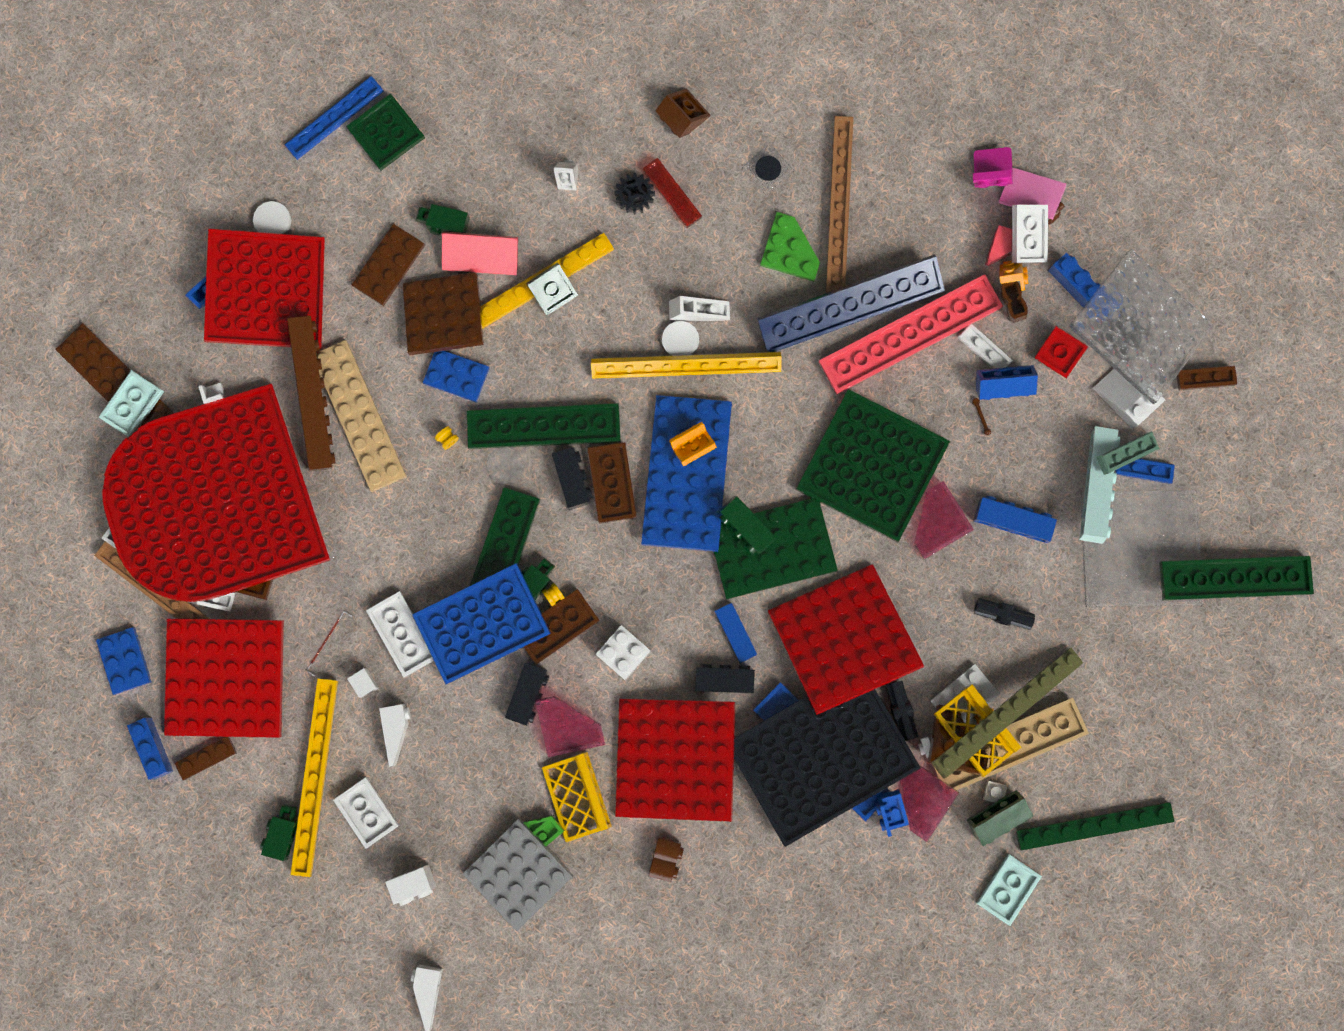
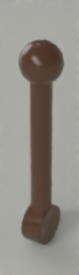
(976, 402)

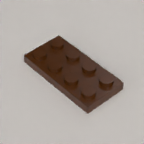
(388, 265)
(612, 483)
(566, 622)

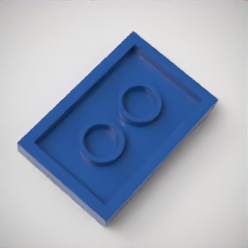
(456, 375)
(123, 661)

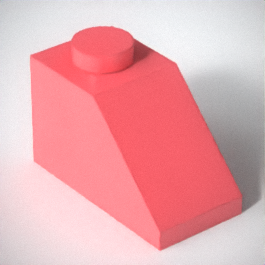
(1001, 245)

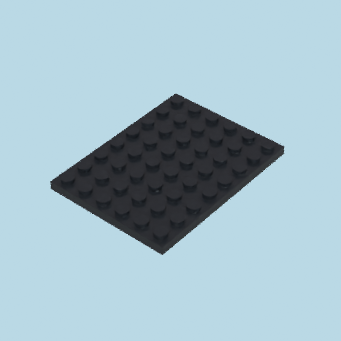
(821, 764)

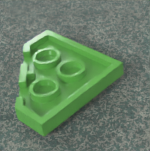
(789, 249)

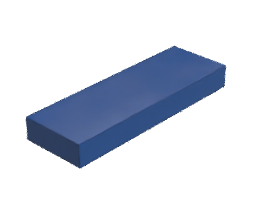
(1148, 470)
(735, 632)

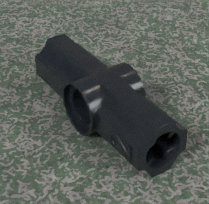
(1004, 614)
(902, 710)

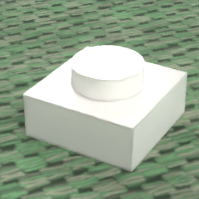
(924, 746)
(994, 791)

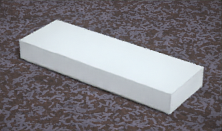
(984, 348)

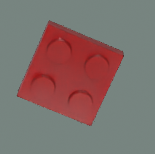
(1061, 352)

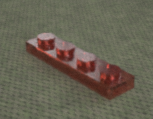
(672, 193)

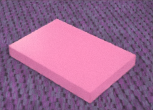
(1033, 190)

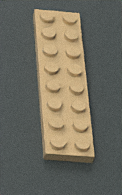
(359, 417)
(1035, 735)

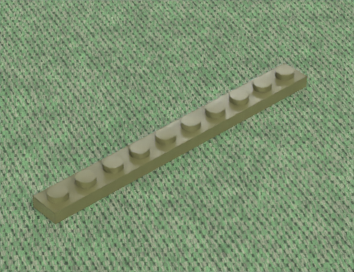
(1006, 713)

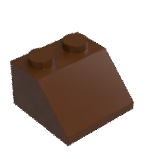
(682, 112)

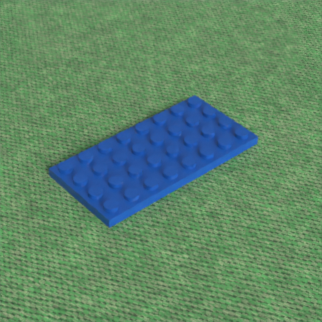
(686, 499)

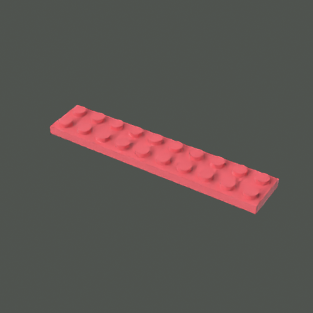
(910, 334)

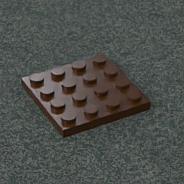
(443, 314)

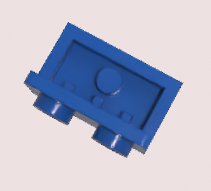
(892, 810)

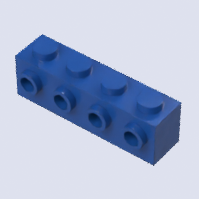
(1074, 279)

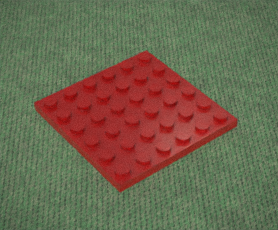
(260, 283)
(845, 639)
(224, 678)
(675, 759)

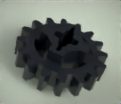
(627, 190)

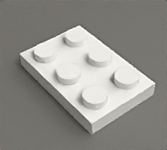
(1029, 233)
(970, 676)
(366, 812)

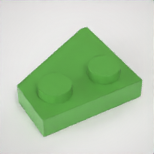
(545, 828)

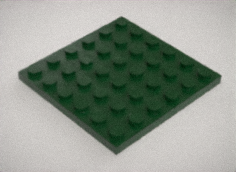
(873, 465)

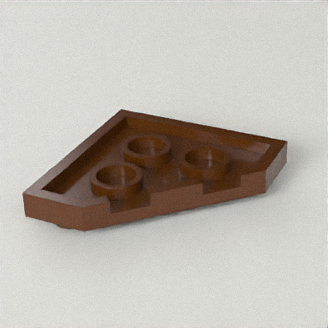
(942, 741)

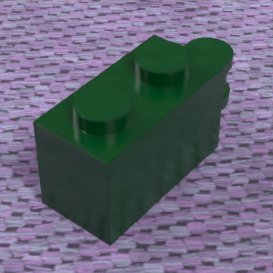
(443, 219)
(536, 579)
(280, 834)

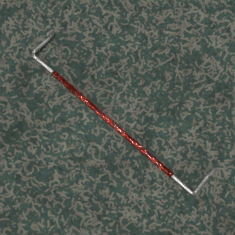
(326, 639)

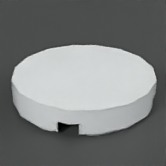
(272, 218)
(680, 339)

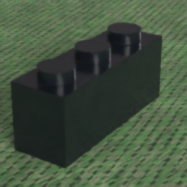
(572, 478)
(724, 679)
(526, 692)

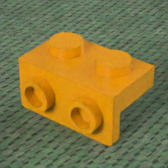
(1013, 272)
(692, 444)

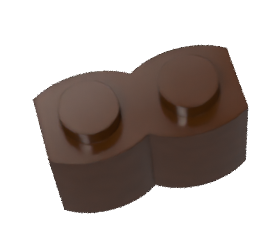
(1016, 305)
(665, 859)

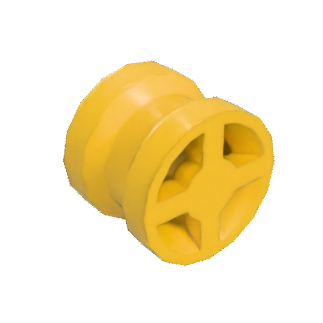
(446, 437)
(553, 594)

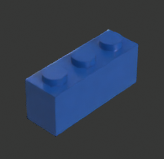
(1006, 382)
(150, 748)

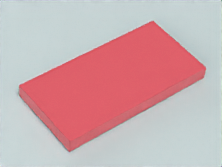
(479, 253)

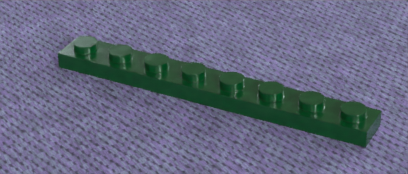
(1095, 826)

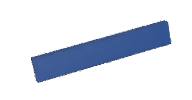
(334, 117)

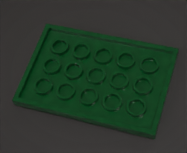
(796, 554)

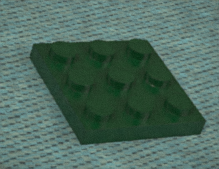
(385, 132)

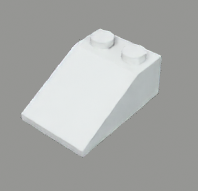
(1125, 399)

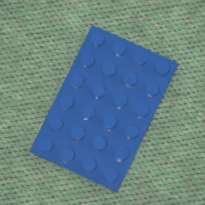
(481, 623)

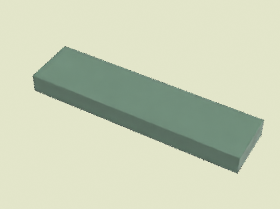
(1127, 453)

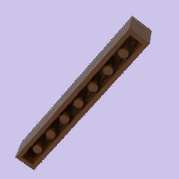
(310, 393)

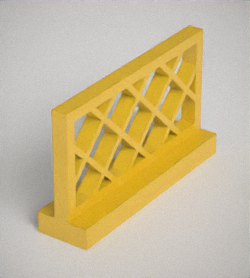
(982, 709)
(592, 791)

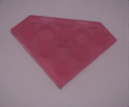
(940, 521)
(566, 727)
(926, 801)

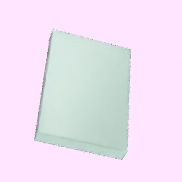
(131, 404)
(1008, 889)

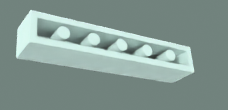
(1098, 488)

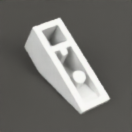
(566, 175)
(698, 309)
(394, 726)
(426, 990)

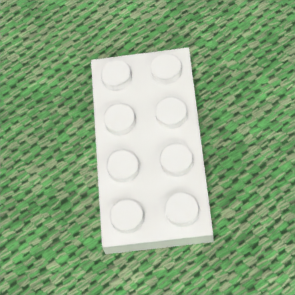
(400, 634)

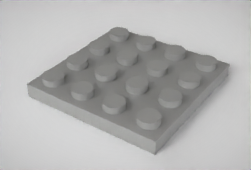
(518, 874)

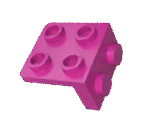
(993, 167)

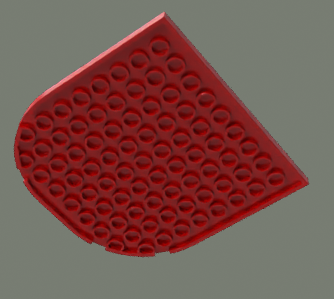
(211, 500)

